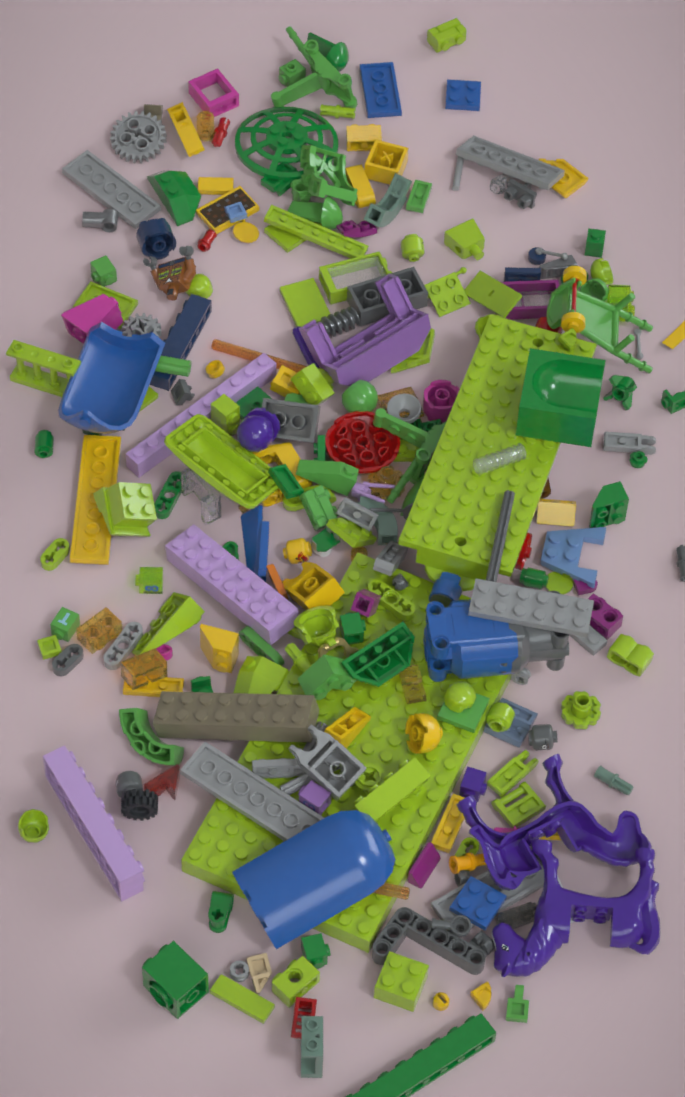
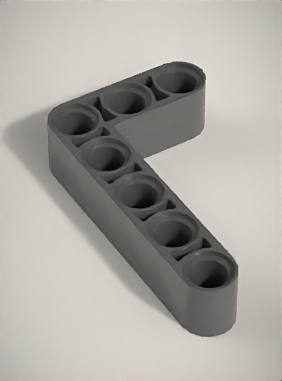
(427, 940)

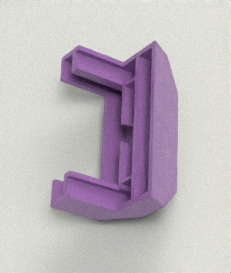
(377, 346)

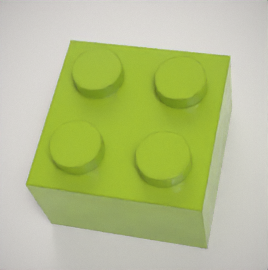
(401, 981)

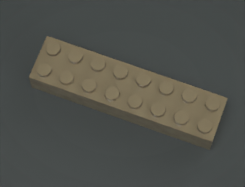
(235, 716)

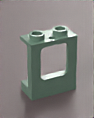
(312, 1047)

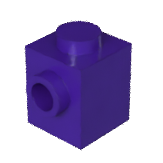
(473, 783)

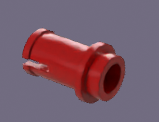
(205, 243)

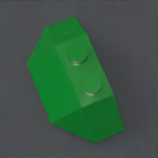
(176, 194)
(382, 657)

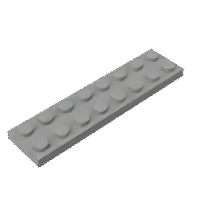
(248, 793)

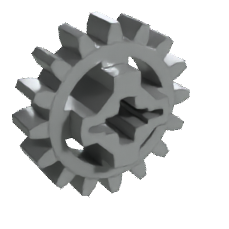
(141, 325)

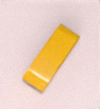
(358, 179)

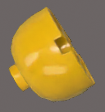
(423, 733)

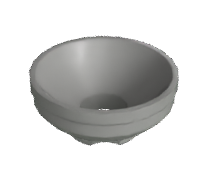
(406, 403)

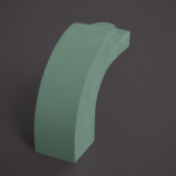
(391, 204)
(385, 523)

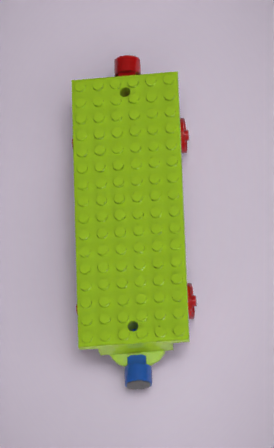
(457, 508)

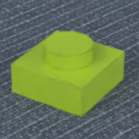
(49, 647)

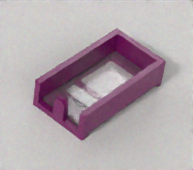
(534, 298)

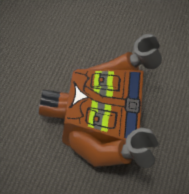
(175, 275)

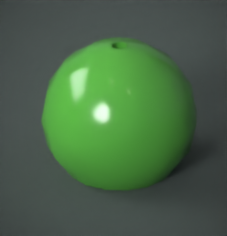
(360, 397)

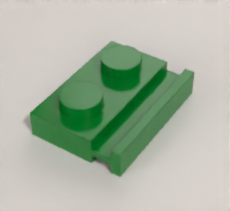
(279, 186)

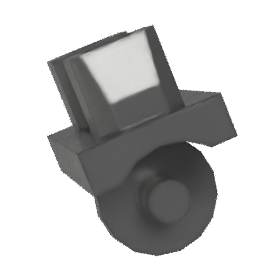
(521, 193)

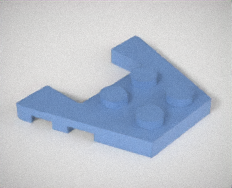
(564, 548)

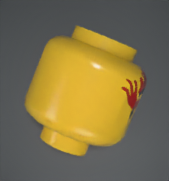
(297, 551)

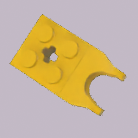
(313, 587)

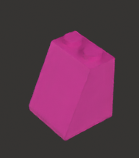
(88, 314)

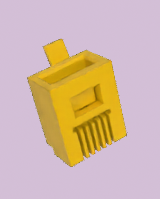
(282, 382)

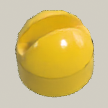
(438, 1003)

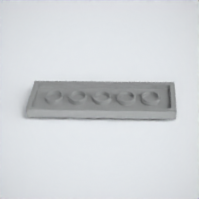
(510, 162)
(111, 189)
(531, 607)
(528, 886)

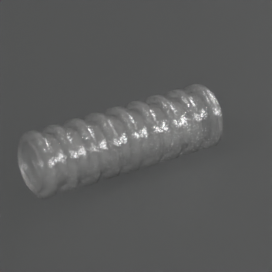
(499, 459)

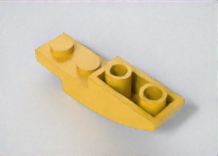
(185, 129)

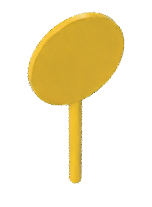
(246, 232)

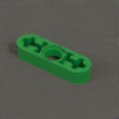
(169, 502)

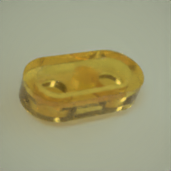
(205, 125)

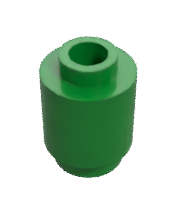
(44, 444)
(534, 578)

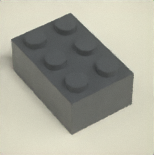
(296, 419)

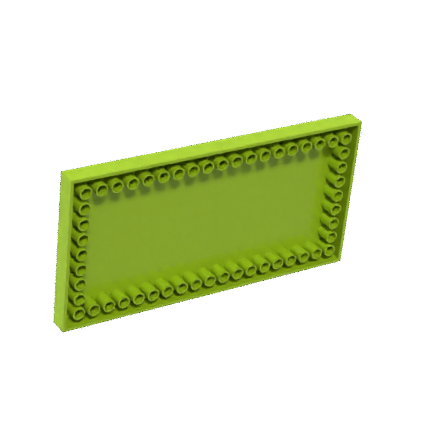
(232, 840)

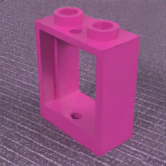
(228, 101)

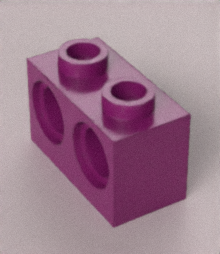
(602, 615)

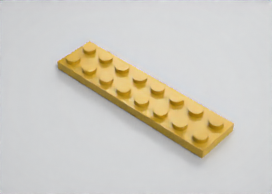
(97, 469)

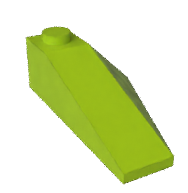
(175, 617)
(259, 676)

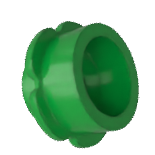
(638, 463)

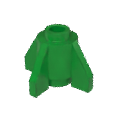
(622, 390)

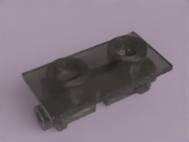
(517, 916)

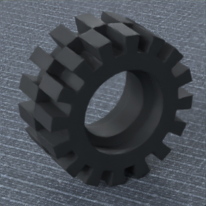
(139, 804)

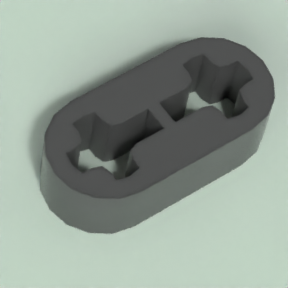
(66, 659)

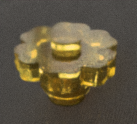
(385, 475)

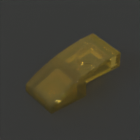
(412, 685)

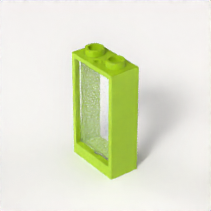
(339, 275)

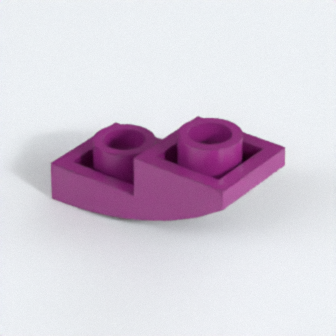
(351, 229)

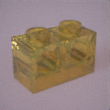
(96, 627)

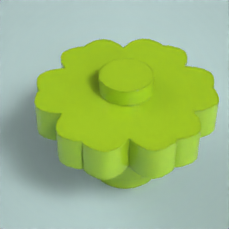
(580, 710)

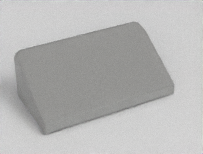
(357, 513)

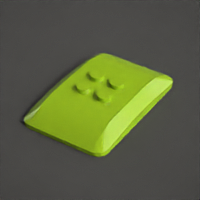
(221, 461)

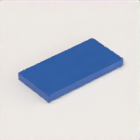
(380, 90)

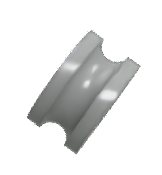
(522, 677)
(236, 965)

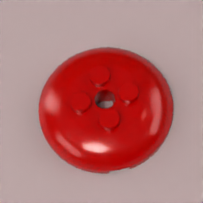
(353, 430)

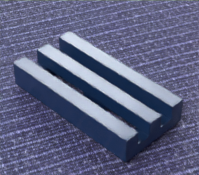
(521, 274)

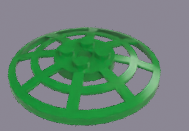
(277, 140)

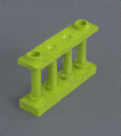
(40, 357)

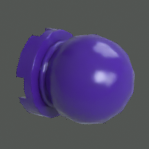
(258, 430)

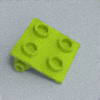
(447, 294)

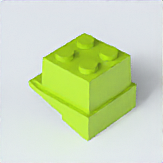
(127, 508)

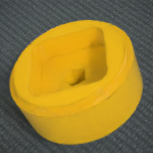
(215, 369)

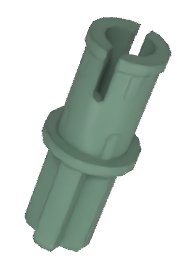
(613, 780)

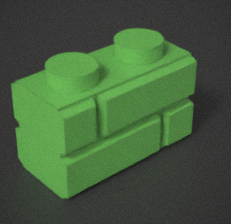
(318, 506)

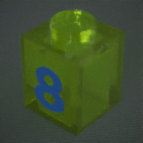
(150, 580)

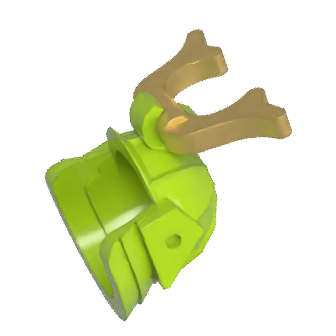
(318, 627)

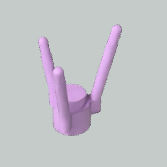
(364, 490)

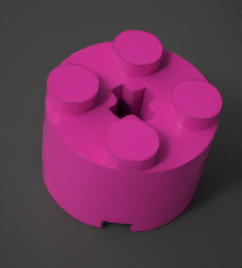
(439, 399)

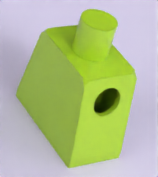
(465, 240)

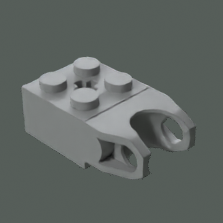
(323, 758)

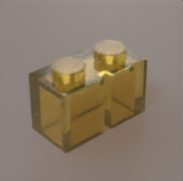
(148, 663)

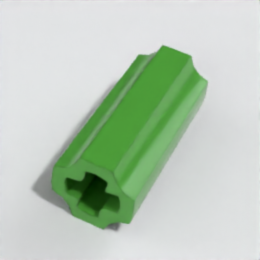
(174, 366)

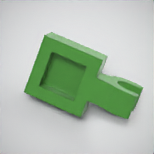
(517, 1007)

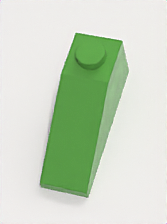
(330, 474)

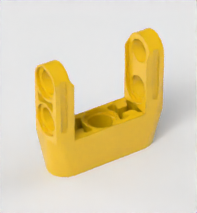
(282, 454)

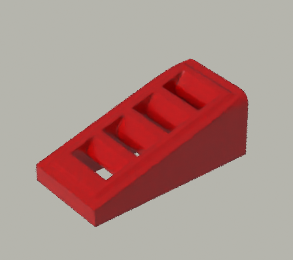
(302, 1003)

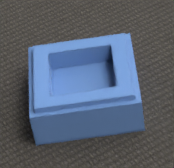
(235, 212)

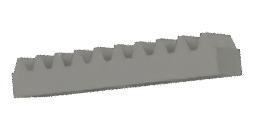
(390, 558)

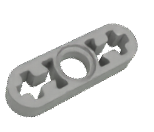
(122, 654)

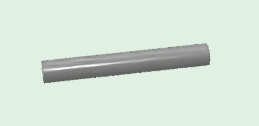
(458, 172)

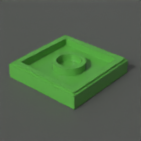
(468, 718)

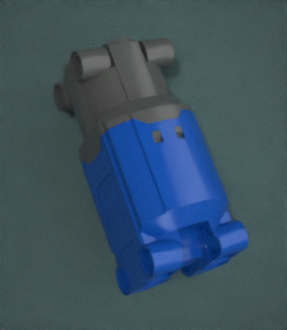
(485, 646)

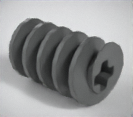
(340, 320)

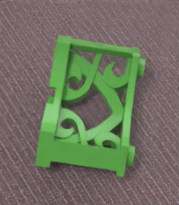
(317, 186)

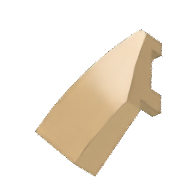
(259, 970)

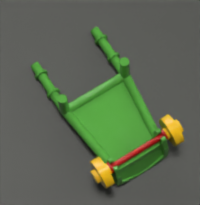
(593, 317)

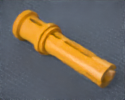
(466, 862)

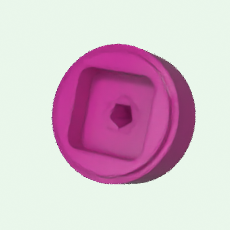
(165, 651)

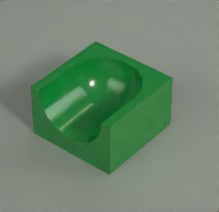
(560, 397)

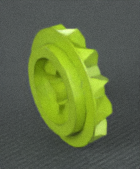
(372, 768)

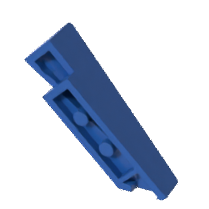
(256, 541)

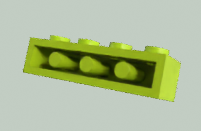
(394, 789)

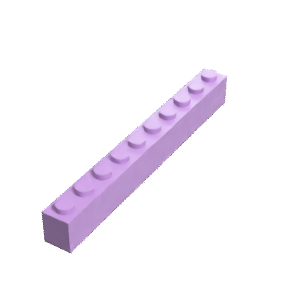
(153, 449)

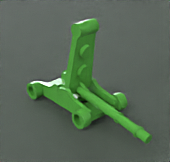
(323, 76)
(423, 440)

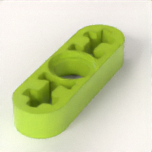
(394, 608)

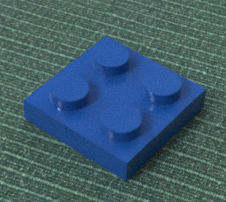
(463, 95)
(478, 903)

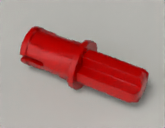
(220, 132)

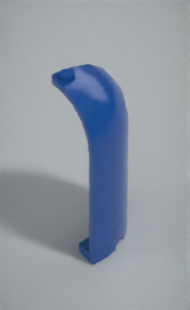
(110, 380)
(316, 874)

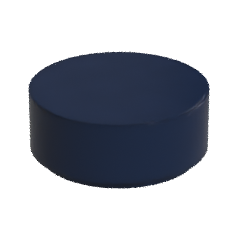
(536, 259)

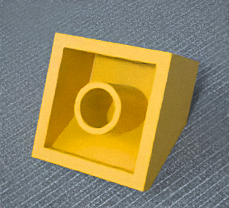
(219, 647)

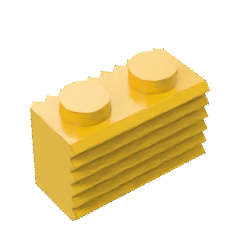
(362, 136)

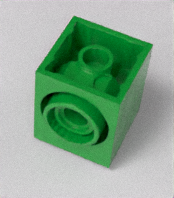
(175, 979)

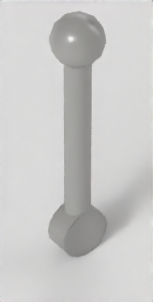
(564, 256)
(637, 332)

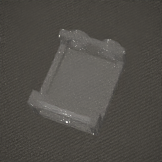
(208, 495)

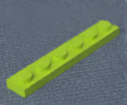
(314, 233)

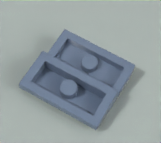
(519, 728)

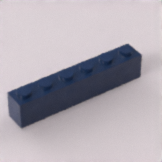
(183, 336)

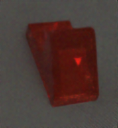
(166, 781)

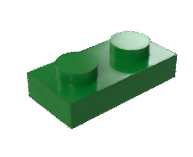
(319, 448)

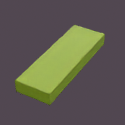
(242, 998)

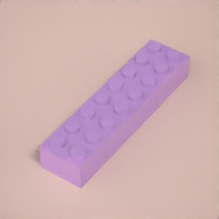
(232, 584)
(94, 823)

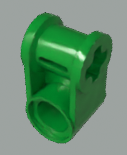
(220, 908)

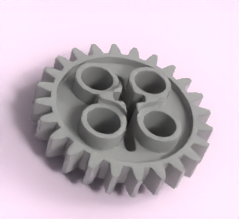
(138, 137)

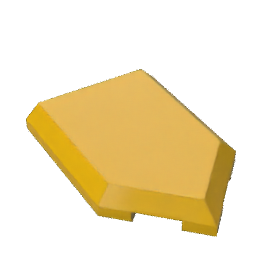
(572, 178)

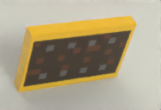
(214, 213)

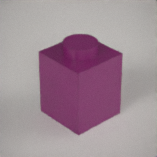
(366, 602)

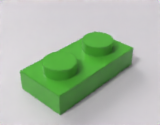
(419, 196)

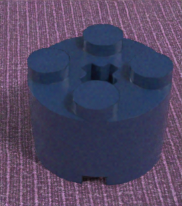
(156, 238)

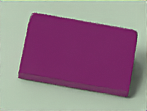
(424, 866)

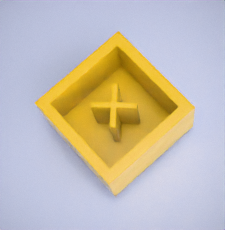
(385, 161)

